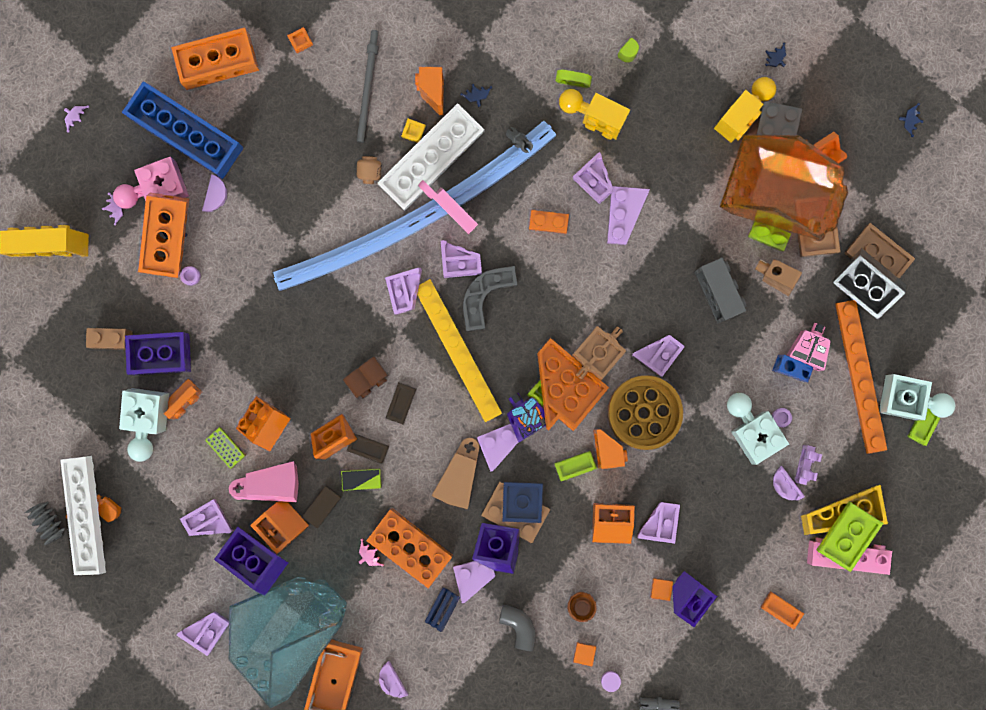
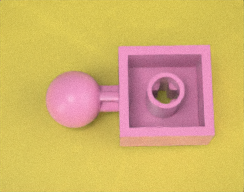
(149, 180)

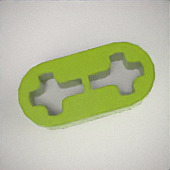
(573, 78)

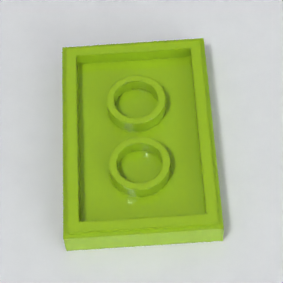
(849, 536)

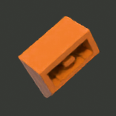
(262, 424)
(613, 523)
(279, 526)

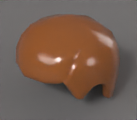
(581, 607)

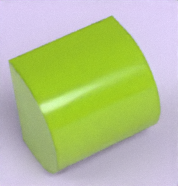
(629, 51)
(536, 393)

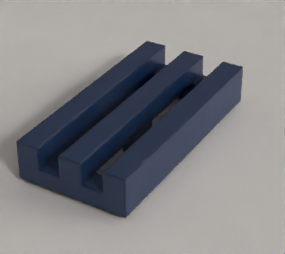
(440, 627)

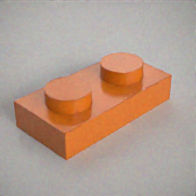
(548, 222)

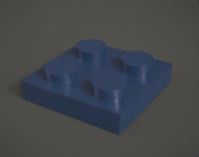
(522, 502)

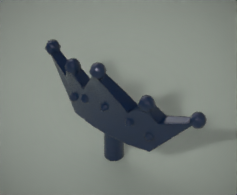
(776, 57)
(476, 94)
(911, 119)

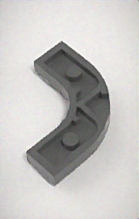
(480, 289)

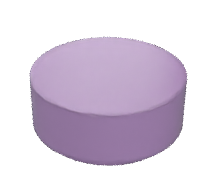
(190, 275)
(782, 417)
(610, 681)

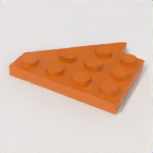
(563, 392)

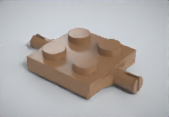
(599, 352)

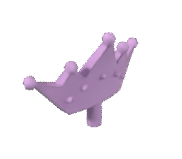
(73, 115)
(116, 210)

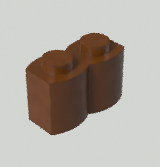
(366, 377)

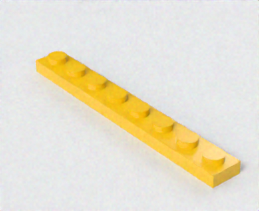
(458, 351)

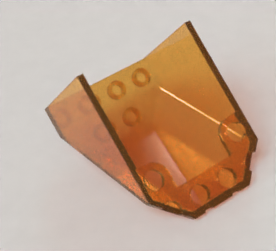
(775, 173)

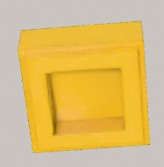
(413, 130)

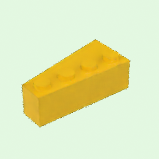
(43, 242)

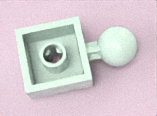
(917, 399)
(135, 419)
(747, 434)

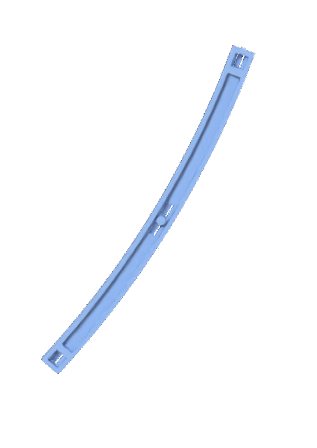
(400, 228)

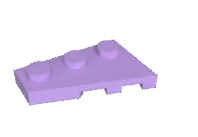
(624, 211)

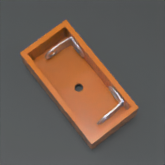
(336, 662)

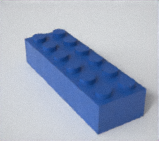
(182, 130)

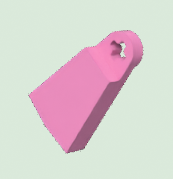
(449, 206)
(268, 484)

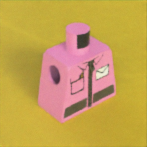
(811, 348)

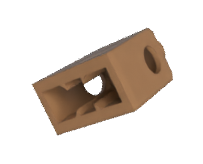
(786, 277)

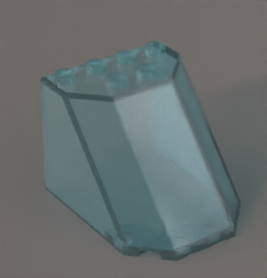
(282, 635)

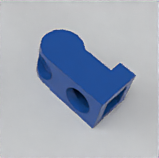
(792, 368)

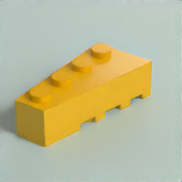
(824, 518)

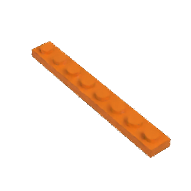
(861, 376)

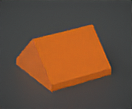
(332, 437)

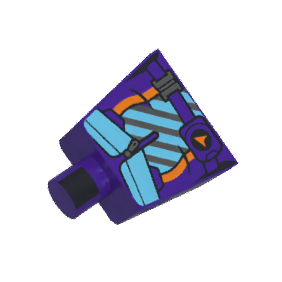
(525, 417)

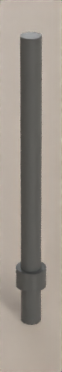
(372, 51)

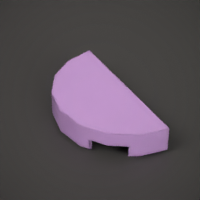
(215, 195)
(785, 485)
(391, 682)

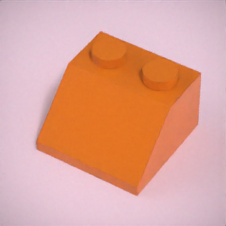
(431, 86)
(608, 451)

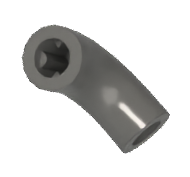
(521, 624)

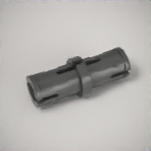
(519, 139)
(658, 704)

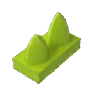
(769, 235)

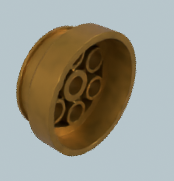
(664, 395)

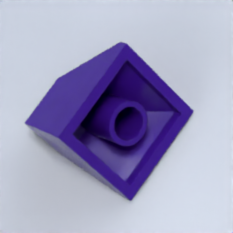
(497, 547)
(691, 599)

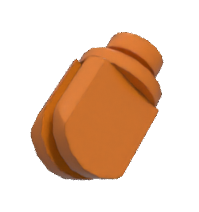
(108, 509)

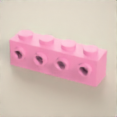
(873, 559)

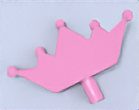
(368, 555)

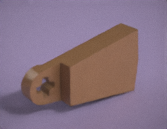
(458, 478)

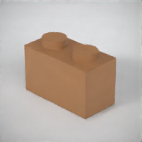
(106, 338)

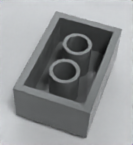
(870, 283)
(720, 290)

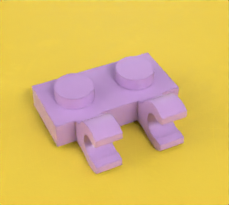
(807, 457)

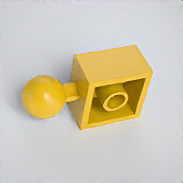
(746, 109)
(600, 114)

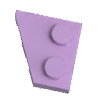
(594, 179)
(459, 261)
(404, 290)
(659, 354)
(497, 445)
(206, 520)
(661, 524)
(471, 578)
(205, 632)

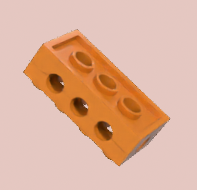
(207, 50)
(151, 240)
(407, 560)

